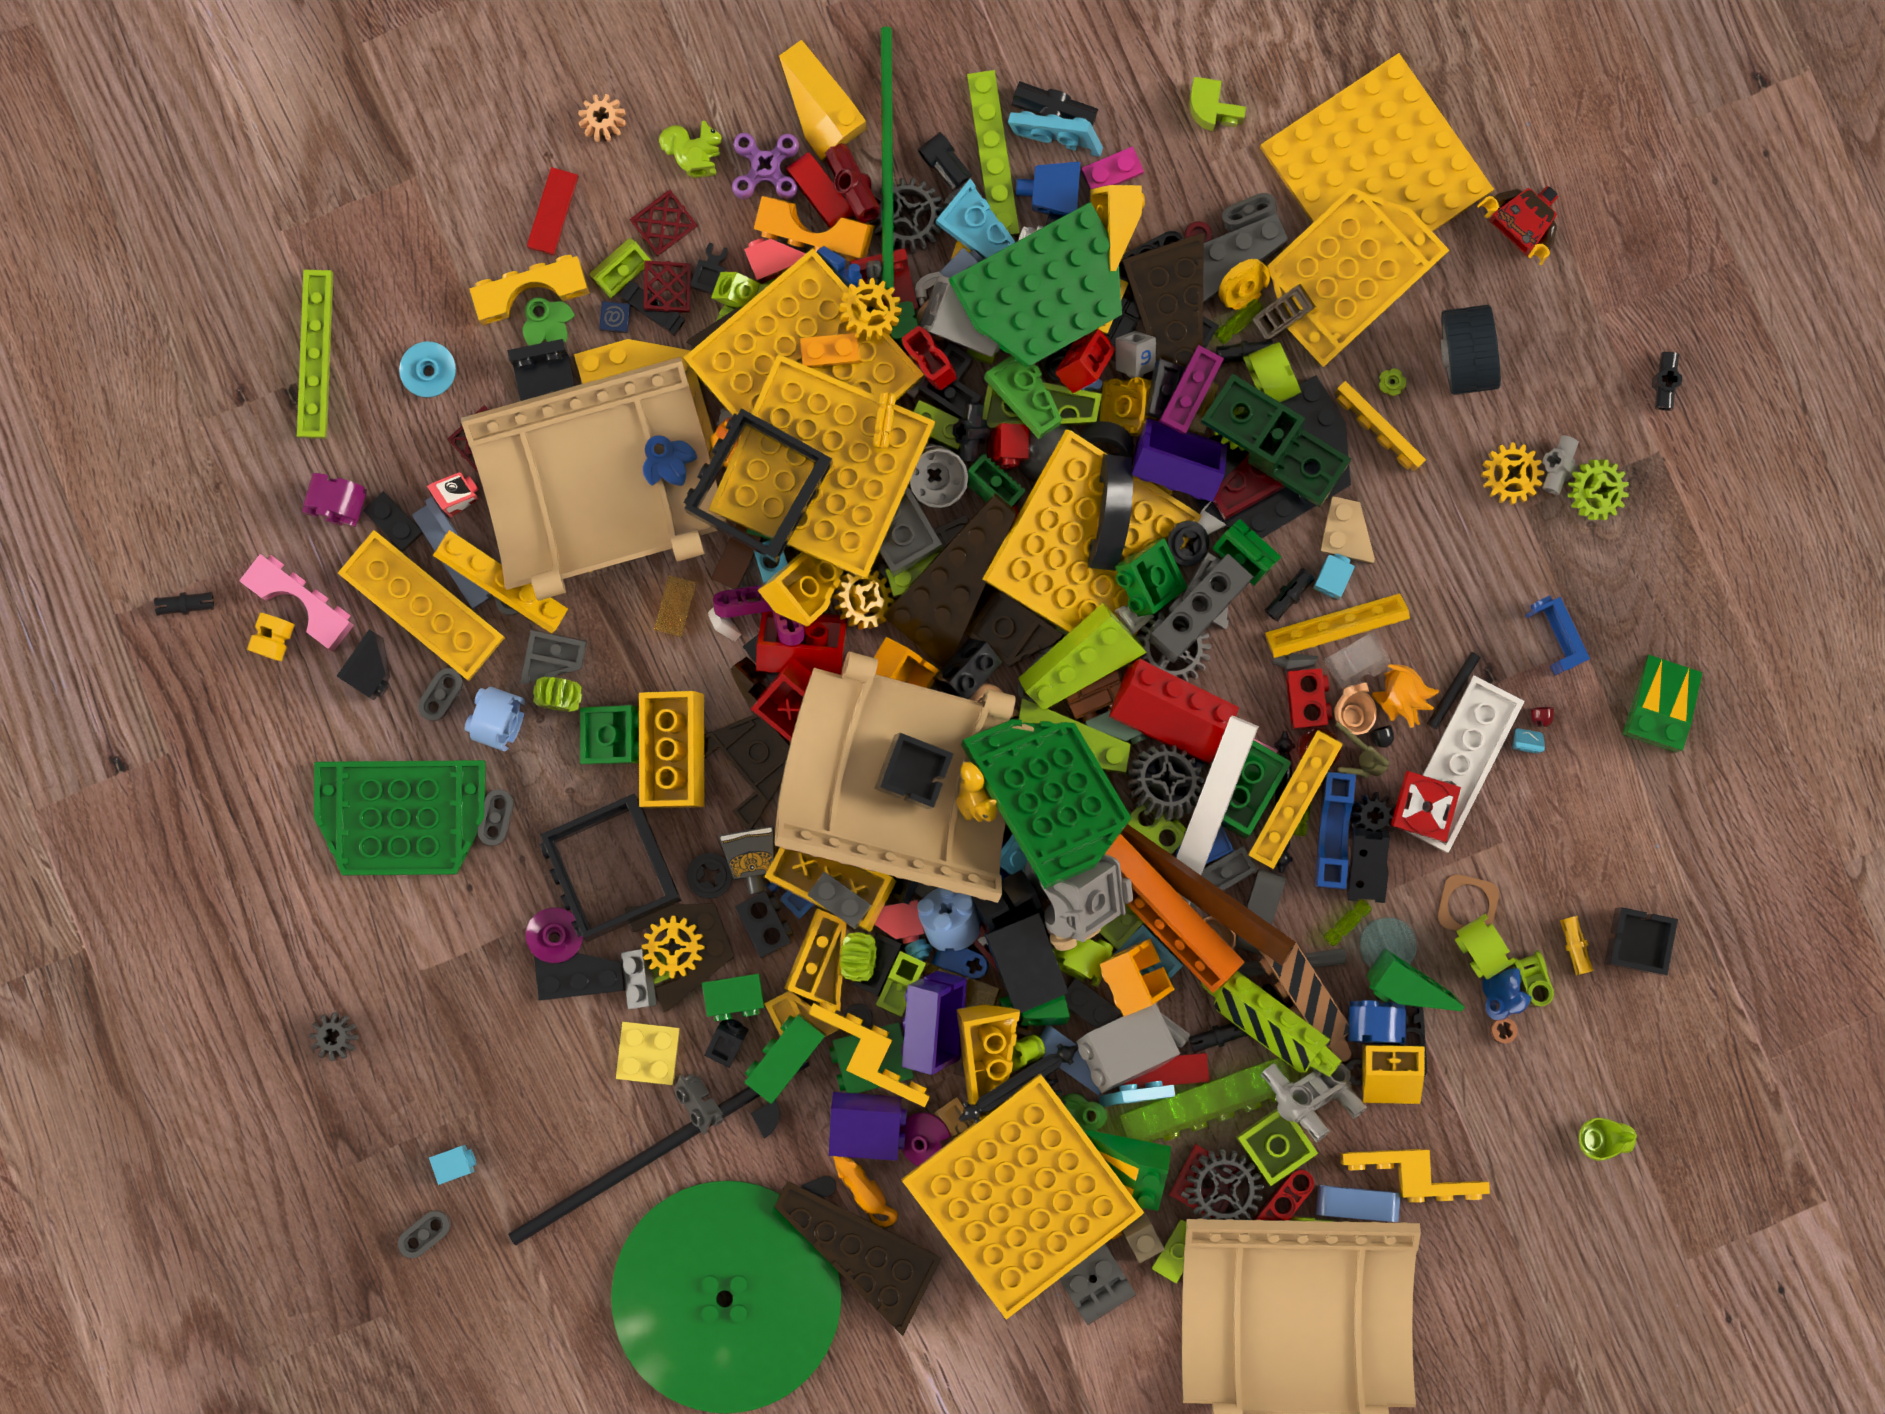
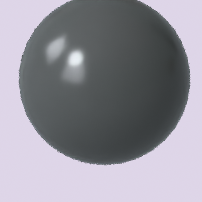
(1041, 451)

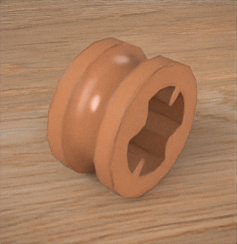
(1511, 1027)

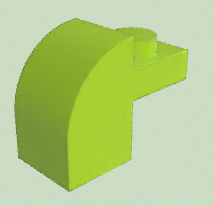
(1206, 107)
(904, 972)

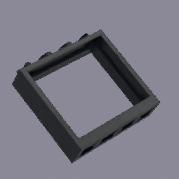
(722, 451)
(561, 876)

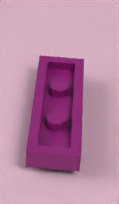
(1191, 390)

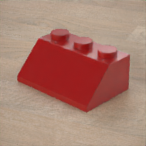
(820, 649)

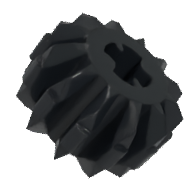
(1368, 807)

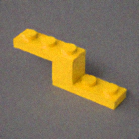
(870, 1053)
(1414, 1174)

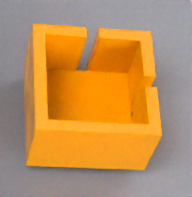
(903, 664)
(1129, 988)

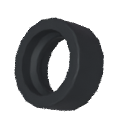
(1111, 434)

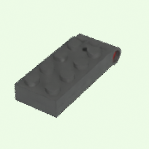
(909, 537)
(1104, 1294)

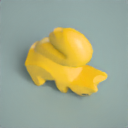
(973, 797)

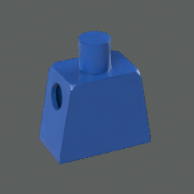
(1053, 188)

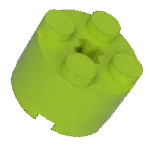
(1272, 372)
(1485, 947)
(1084, 960)

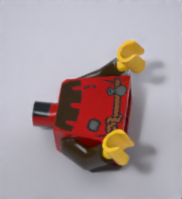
(1525, 219)

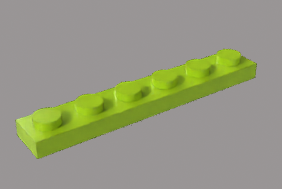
(993, 148)
(315, 354)

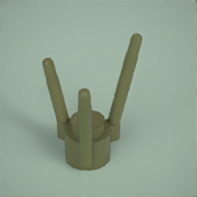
(1370, 760)

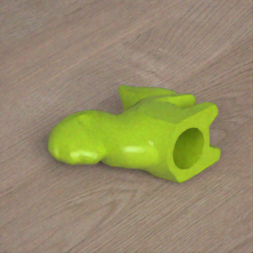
(695, 153)

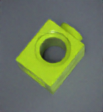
(734, 289)

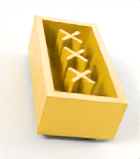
(801, 871)

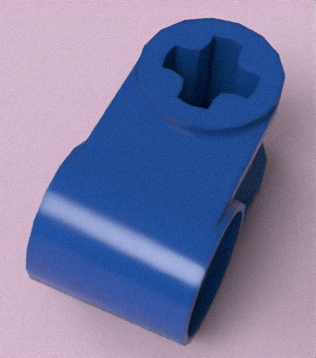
(958, 962)

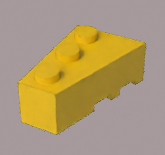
(817, 965)

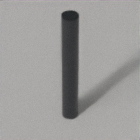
(1453, 690)

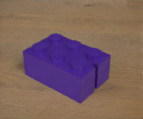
(1179, 460)
(932, 1022)

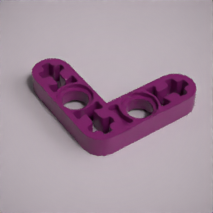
(727, 605)

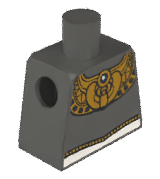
(750, 855)

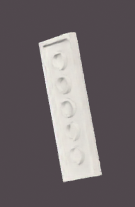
(1470, 748)

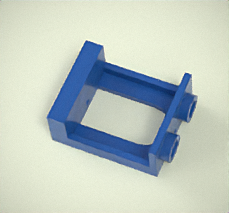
(1564, 631)

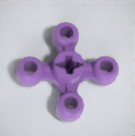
(773, 157)

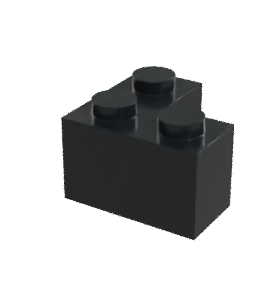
(954, 396)

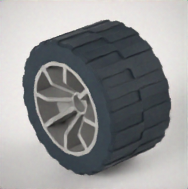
(1470, 349)

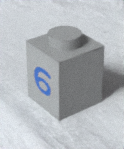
(1135, 354)

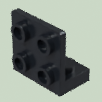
(541, 368)

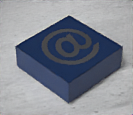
(614, 317)

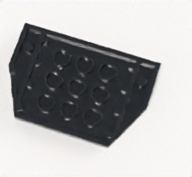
(1284, 506)

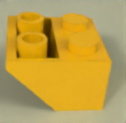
(1392, 1074)

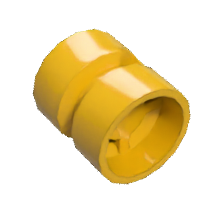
(274, 646)

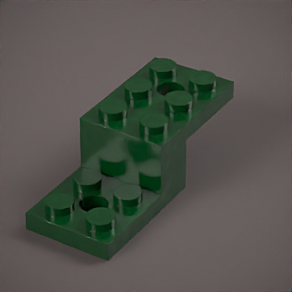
(1276, 440)

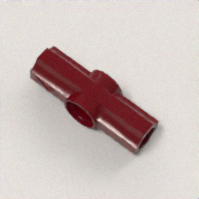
(852, 183)

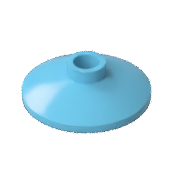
(420, 357)

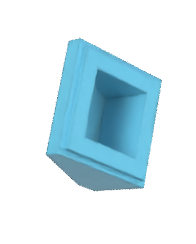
(1528, 741)

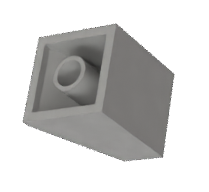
(948, 320)
(1127, 1048)

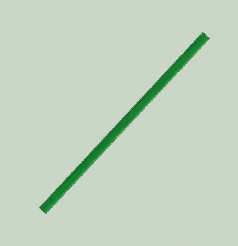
(887, 158)

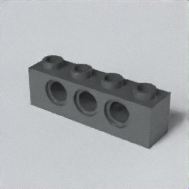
(1175, 643)

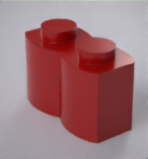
(929, 358)

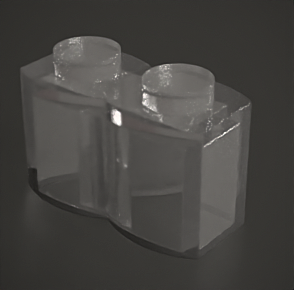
(1357, 660)

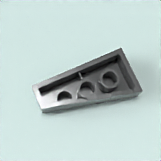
(1253, 241)

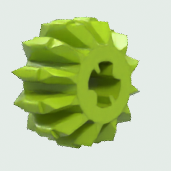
(557, 694)
(858, 956)

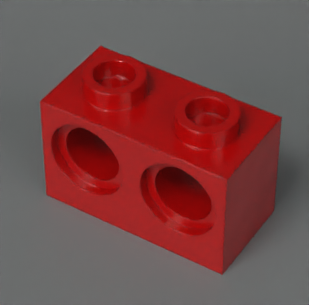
(1085, 361)
(1008, 445)
(1299, 699)

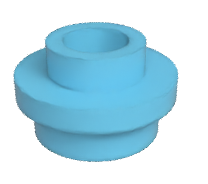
(919, 949)

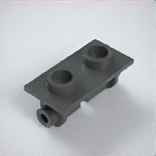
(690, 1093)

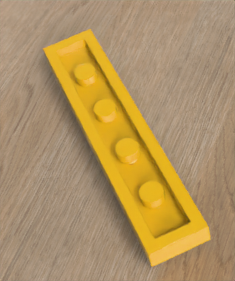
(489, 576)
(1337, 625)
(1295, 799)

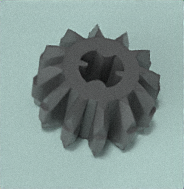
(324, 1032)

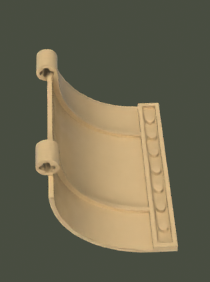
(571, 479)
(836, 759)
(1298, 1316)

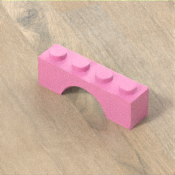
(324, 624)

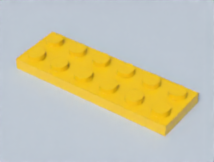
(421, 605)

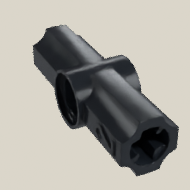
(1051, 102)

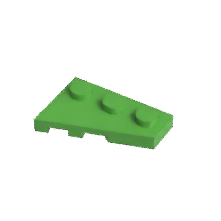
(1025, 395)

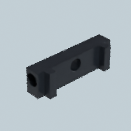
(669, 321)

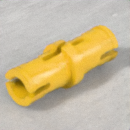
(1576, 945)

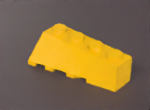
(986, 1047)

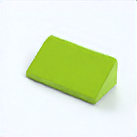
(619, 267)

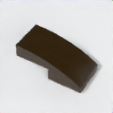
(748, 680)

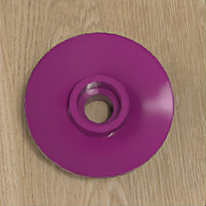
(551, 922)
(925, 1128)

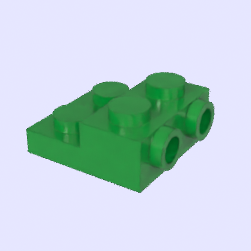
(1150, 578)
(609, 735)

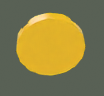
(1243, 283)

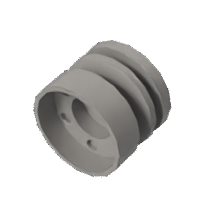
(950, 478)

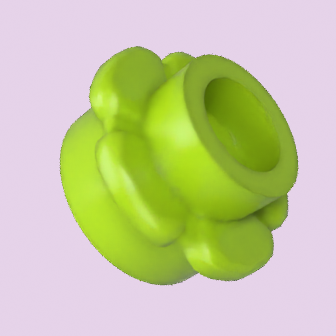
(1392, 389)

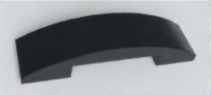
(1114, 512)

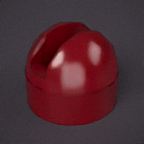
(1542, 716)

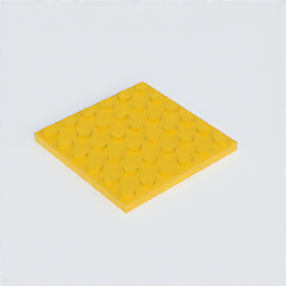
(1382, 141)
(794, 306)
(860, 490)
(1051, 538)
(1022, 1196)

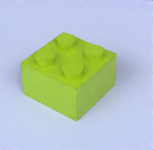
(1276, 1146)

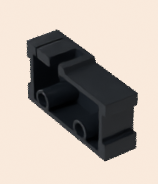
(1368, 865)

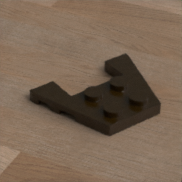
(758, 756)
(715, 955)

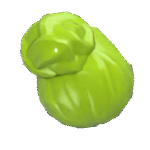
(1605, 1138)

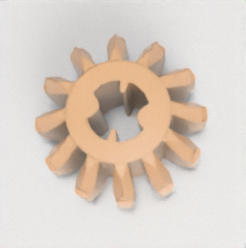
(596, 111)

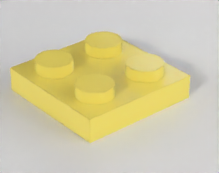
(647, 1053)

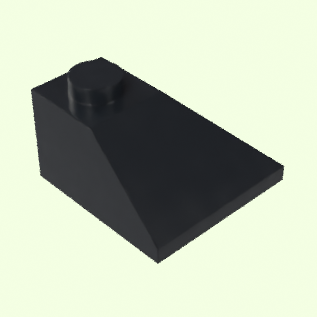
(368, 667)

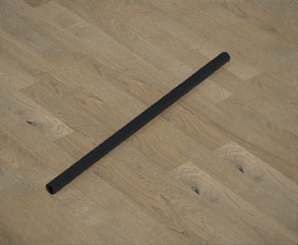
(627, 1169)

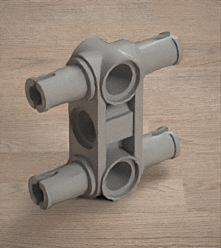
(1301, 1099)

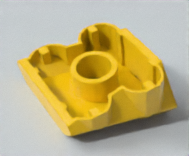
(1126, 403)

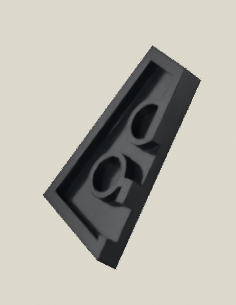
(578, 977)

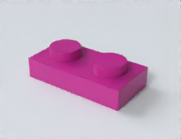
(1113, 169)

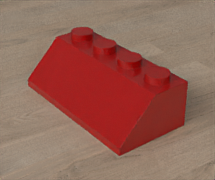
(1172, 710)

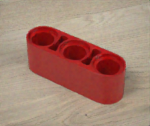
(819, 190)
(1286, 1189)

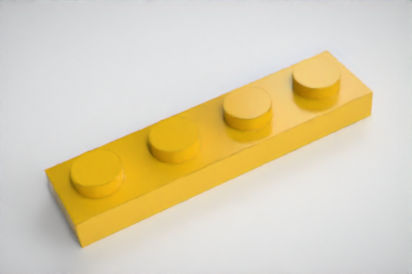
(1370, 419)

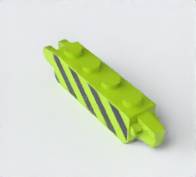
(1274, 1025)

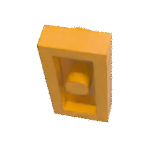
(829, 350)

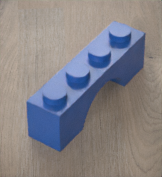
(1333, 831)

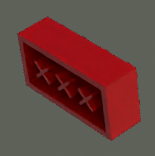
(783, 698)

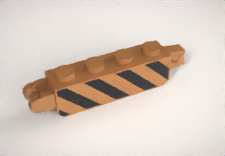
(1309, 998)

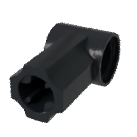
(940, 154)

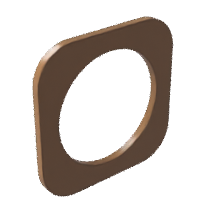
(1458, 880)

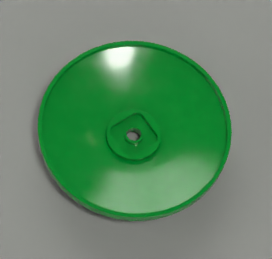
(669, 1311)

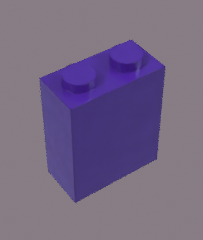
(866, 1126)

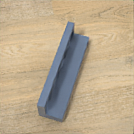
(435, 526)

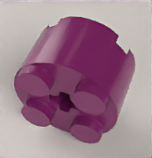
(334, 499)

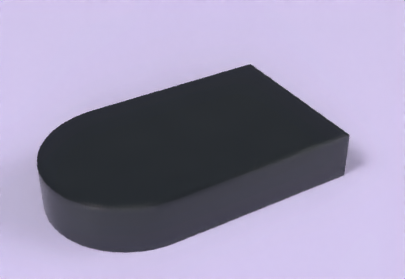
(821, 1186)

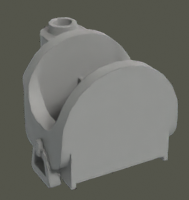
(1087, 900)

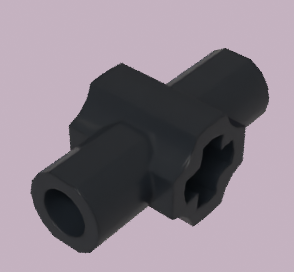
(1667, 367)
(971, 431)

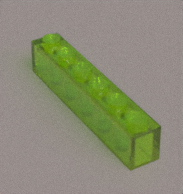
(1200, 1104)

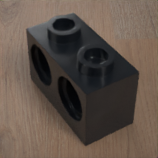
(968, 669)
(757, 927)

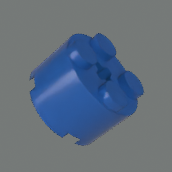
(1376, 1022)

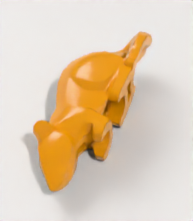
(865, 1191)

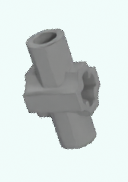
(1560, 464)

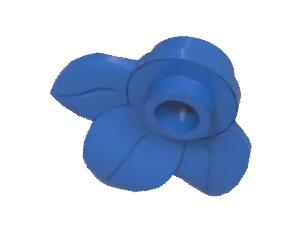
(669, 464)
(1505, 990)

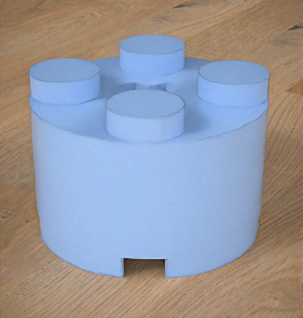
(495, 718)
(949, 919)

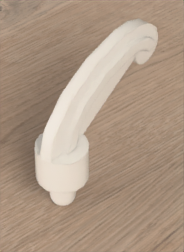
(925, 283)

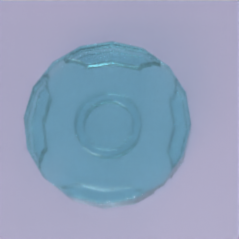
(1387, 934)

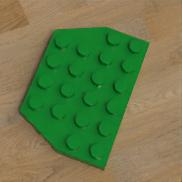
(1044, 288)
(1050, 795)
(399, 814)

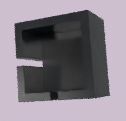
(911, 770)
(1016, 902)
(1640, 942)

